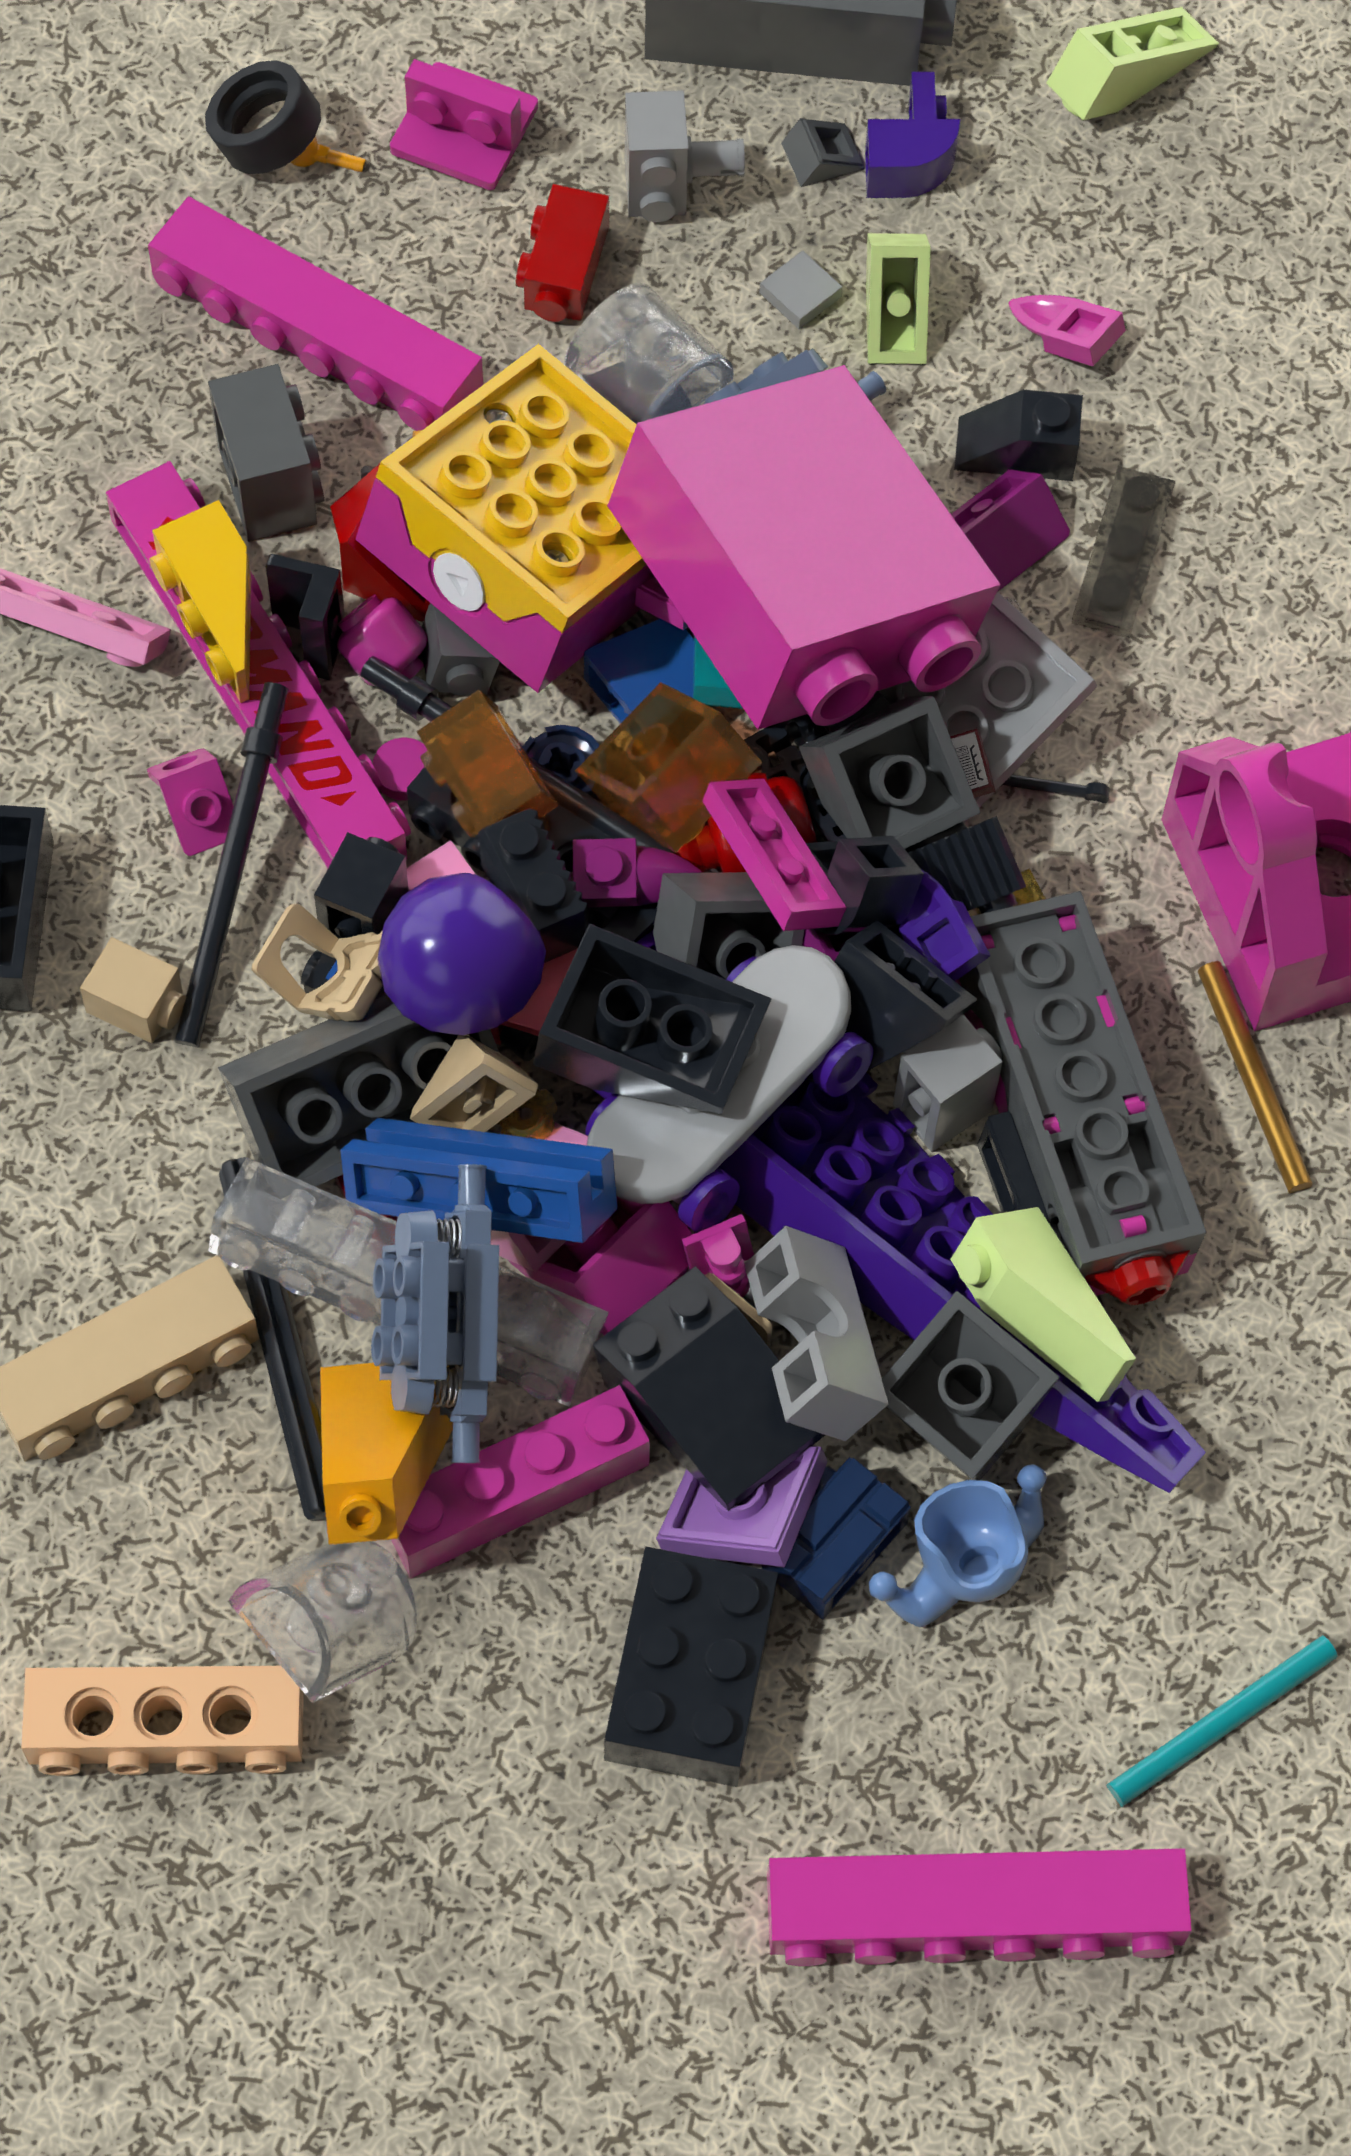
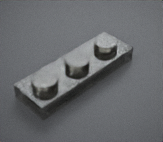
(1123, 552)

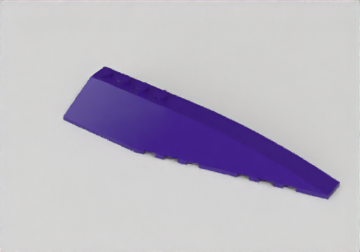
(867, 1185)

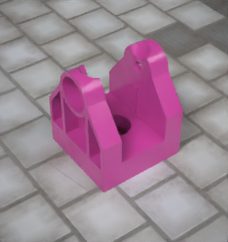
(1248, 845)

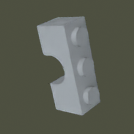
(833, 1373)

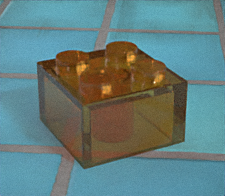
(662, 764)

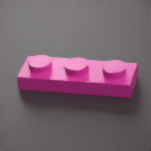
(774, 854)

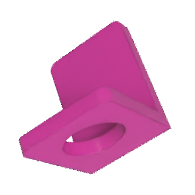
(195, 799)

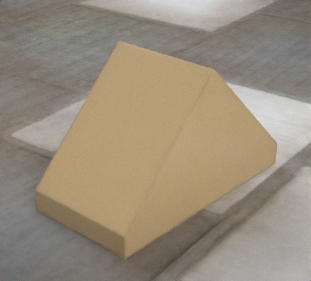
(473, 1088)

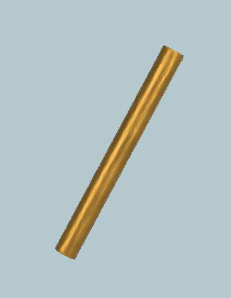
(1254, 1077)

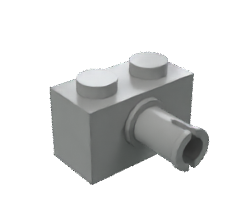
(664, 159)
(948, 1081)

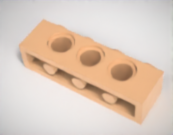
(63, 1696)

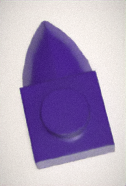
(943, 930)

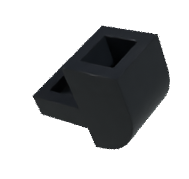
(872, 880)

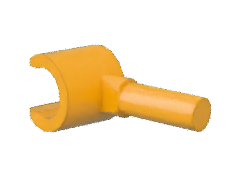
(324, 154)

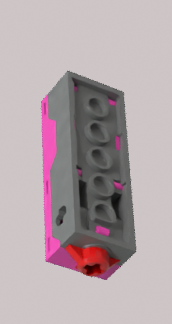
(1083, 1099)

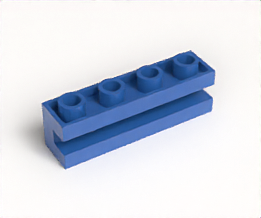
(529, 1182)

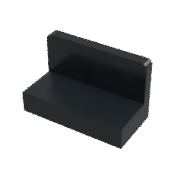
(310, 600)

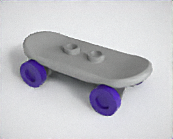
(676, 1150)

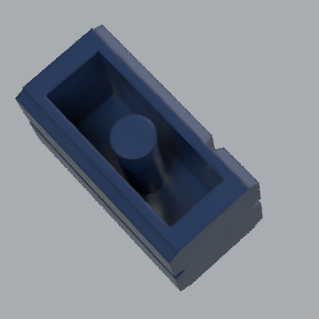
(841, 1536)

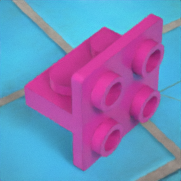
(461, 123)

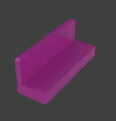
(1012, 523)

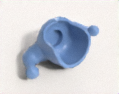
(968, 1545)

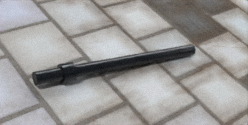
(422, 701)
(261, 749)

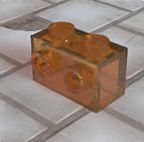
(482, 764)

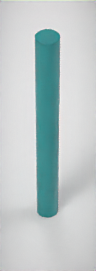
(1222, 1720)

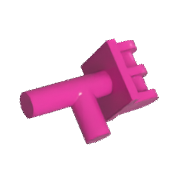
(722, 1252)

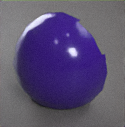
(459, 955)

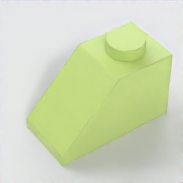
(897, 298)

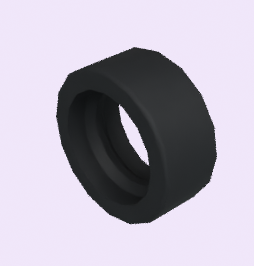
(280, 138)

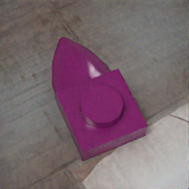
(621, 872)

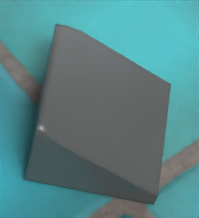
(820, 151)

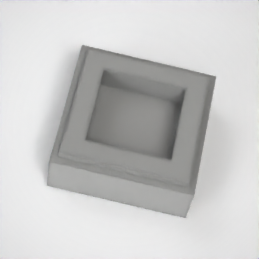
(800, 289)

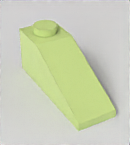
(1125, 59)
(1041, 1297)

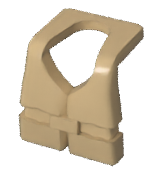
(343, 996)

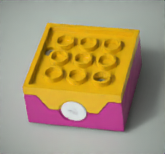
(510, 520)

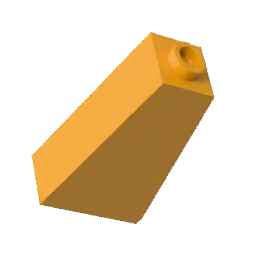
(372, 1454)

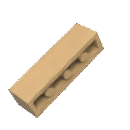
(124, 1358)

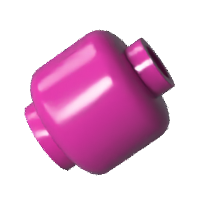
(382, 631)

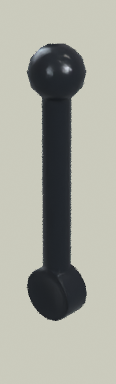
(1092, 791)

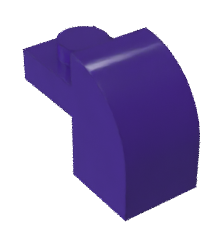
(913, 153)

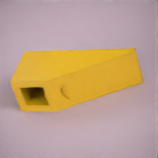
(211, 575)

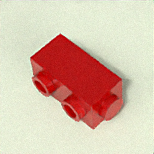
(565, 253)

